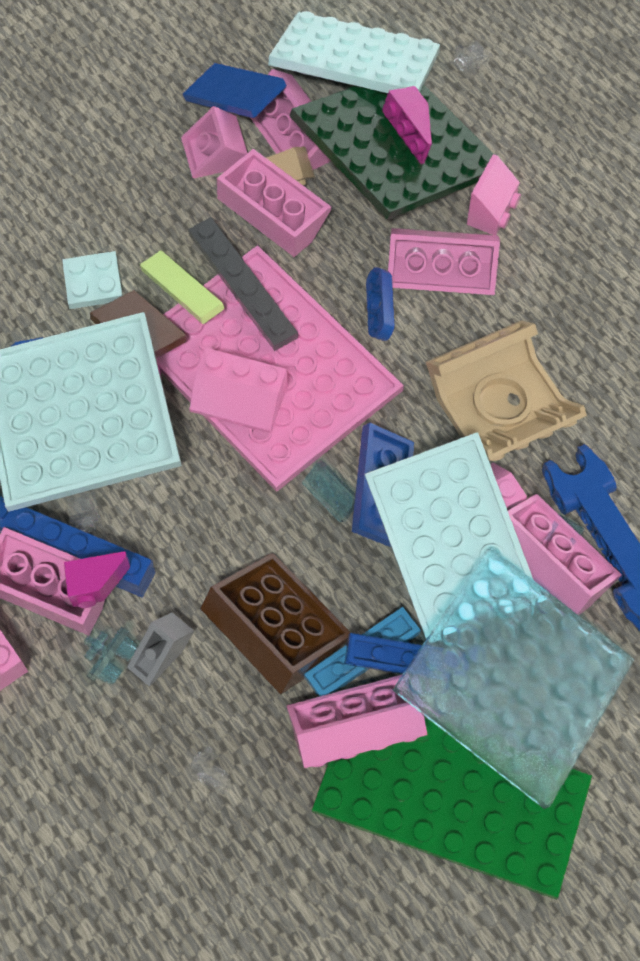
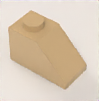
(294, 163)

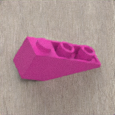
(410, 117)

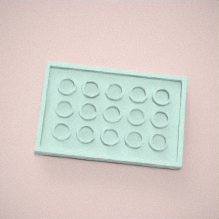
(354, 53)
(441, 519)

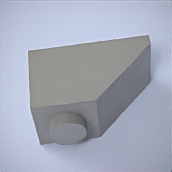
(160, 647)

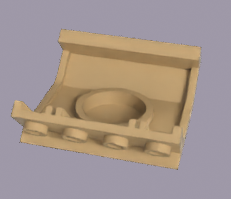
(475, 387)

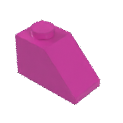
(94, 577)

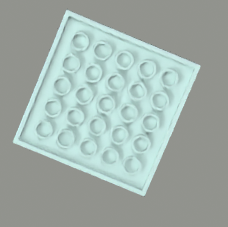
(82, 412)

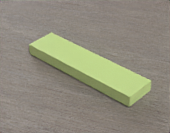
(182, 287)

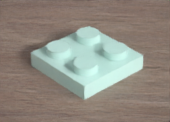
(92, 279)

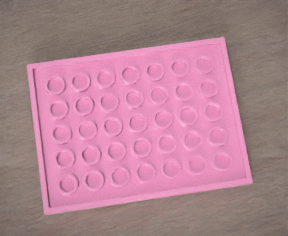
(329, 373)

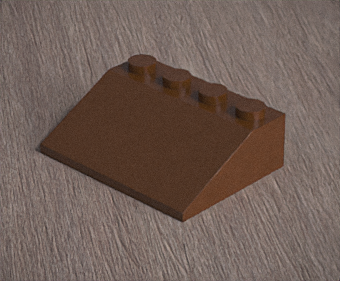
(274, 621)

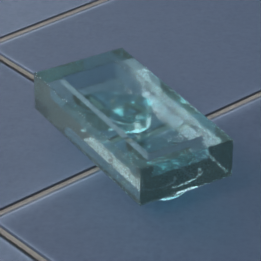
(330, 491)

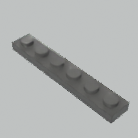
(243, 284)

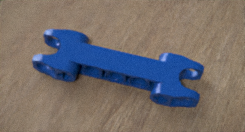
(590, 498)

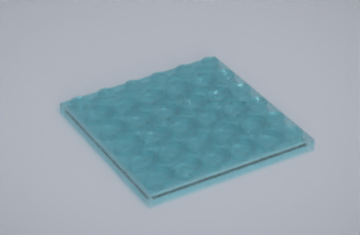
(515, 677)

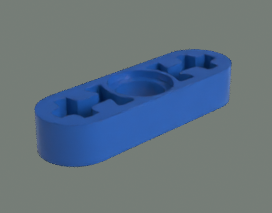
(380, 317)

